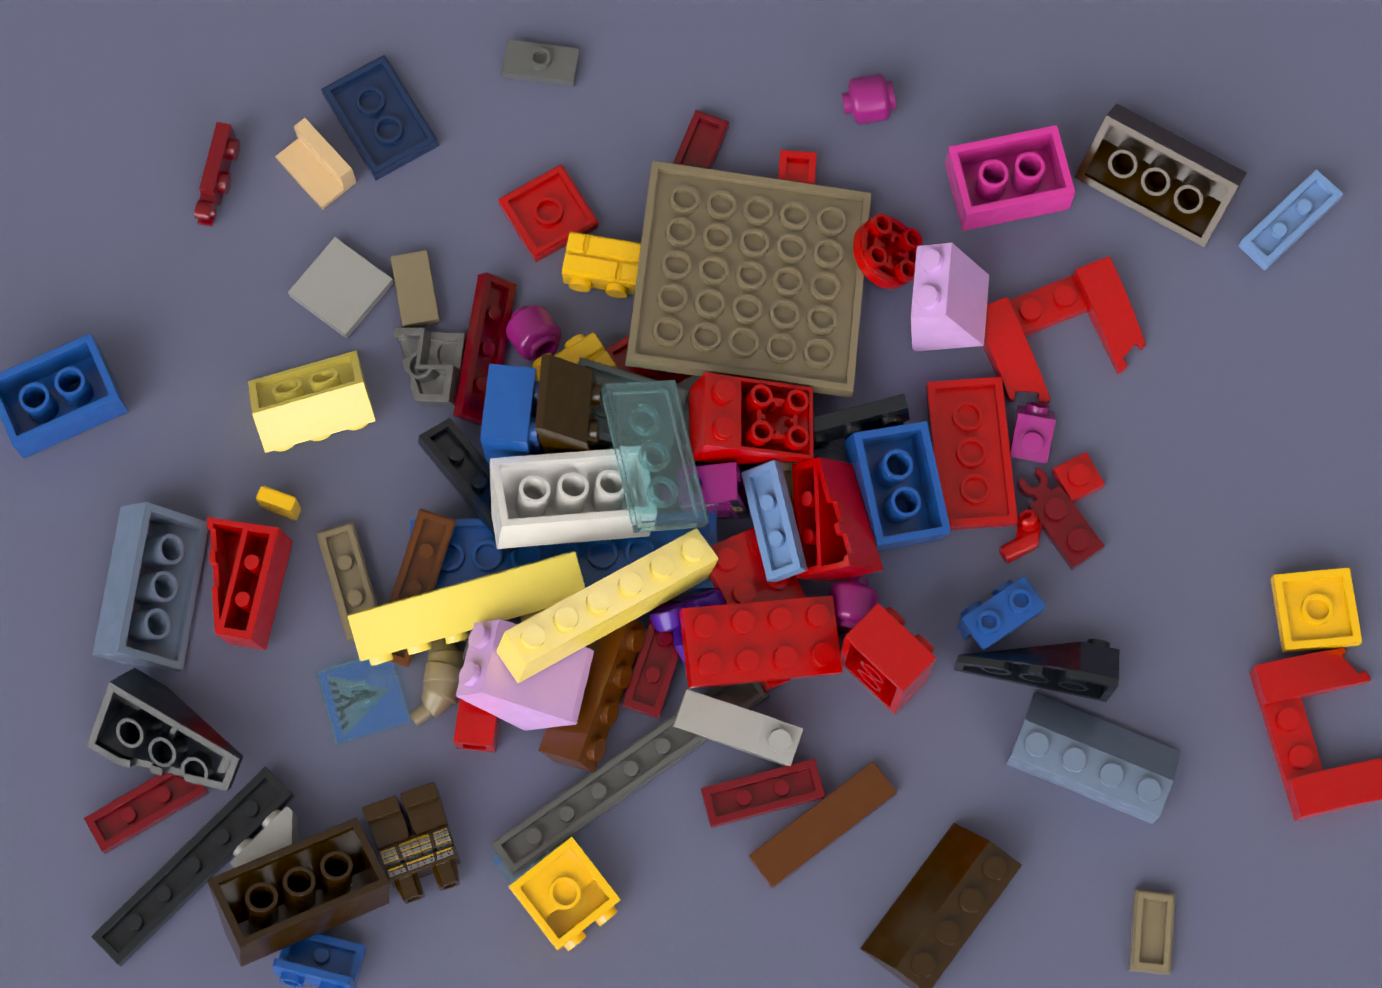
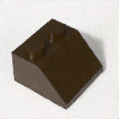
(567, 406)

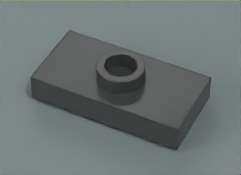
(540, 62)

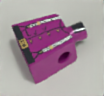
(723, 490)

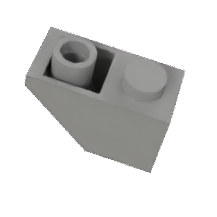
(278, 832)

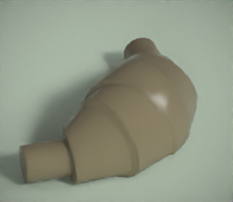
(439, 681)

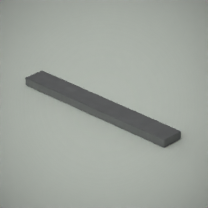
(610, 784)

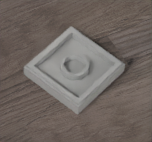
(340, 287)

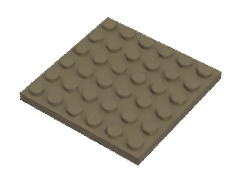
(748, 279)

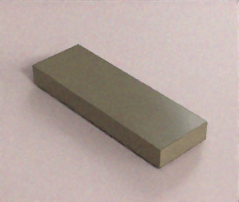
(347, 572)

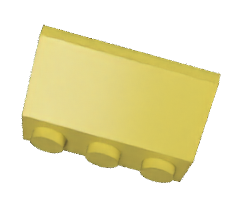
(310, 402)

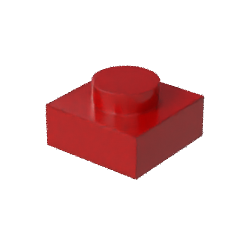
(797, 166)
(1078, 477)

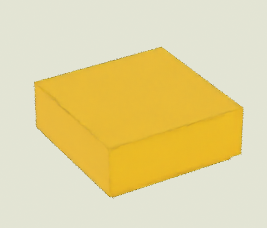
(278, 502)

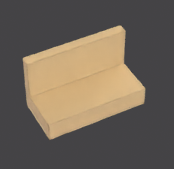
(316, 165)

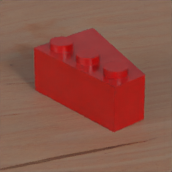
(832, 521)
(247, 579)

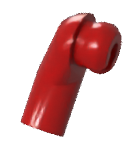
(1026, 538)

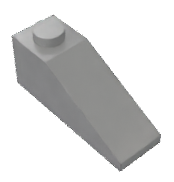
(738, 728)

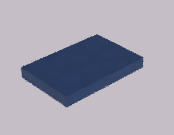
(380, 117)

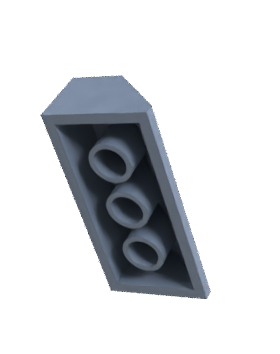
(151, 587)
(1094, 758)

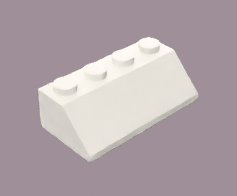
(558, 499)

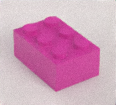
(1009, 178)

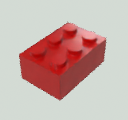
(887, 657)

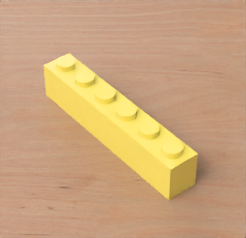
(606, 605)
(455, 608)

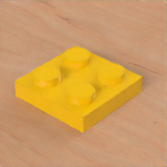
(1316, 610)

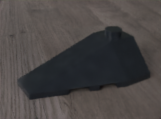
(1066, 668)
(156, 730)

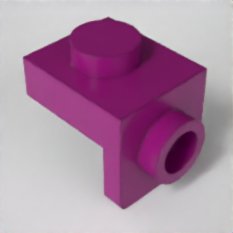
(1033, 432)

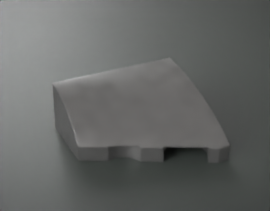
(433, 364)

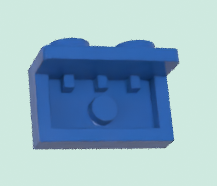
(1002, 614)
(320, 962)

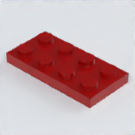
(972, 452)
(744, 580)
(760, 641)

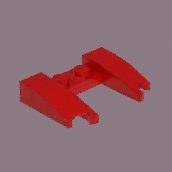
(1090, 289)
(1280, 693)

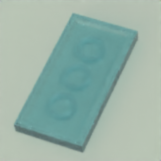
(654, 456)

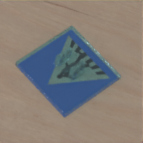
(362, 699)

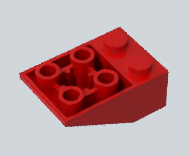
(749, 420)

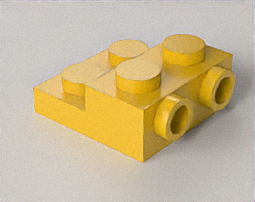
(565, 895)

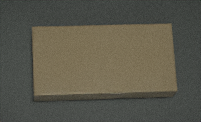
(415, 289)
(1151, 932)

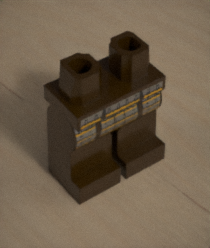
(416, 854)

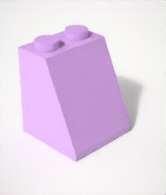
(947, 299)
(538, 702)

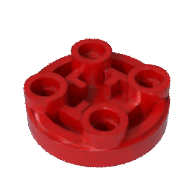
(886, 251)

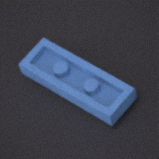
(1290, 220)
(774, 521)

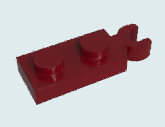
(216, 174)
(1061, 521)

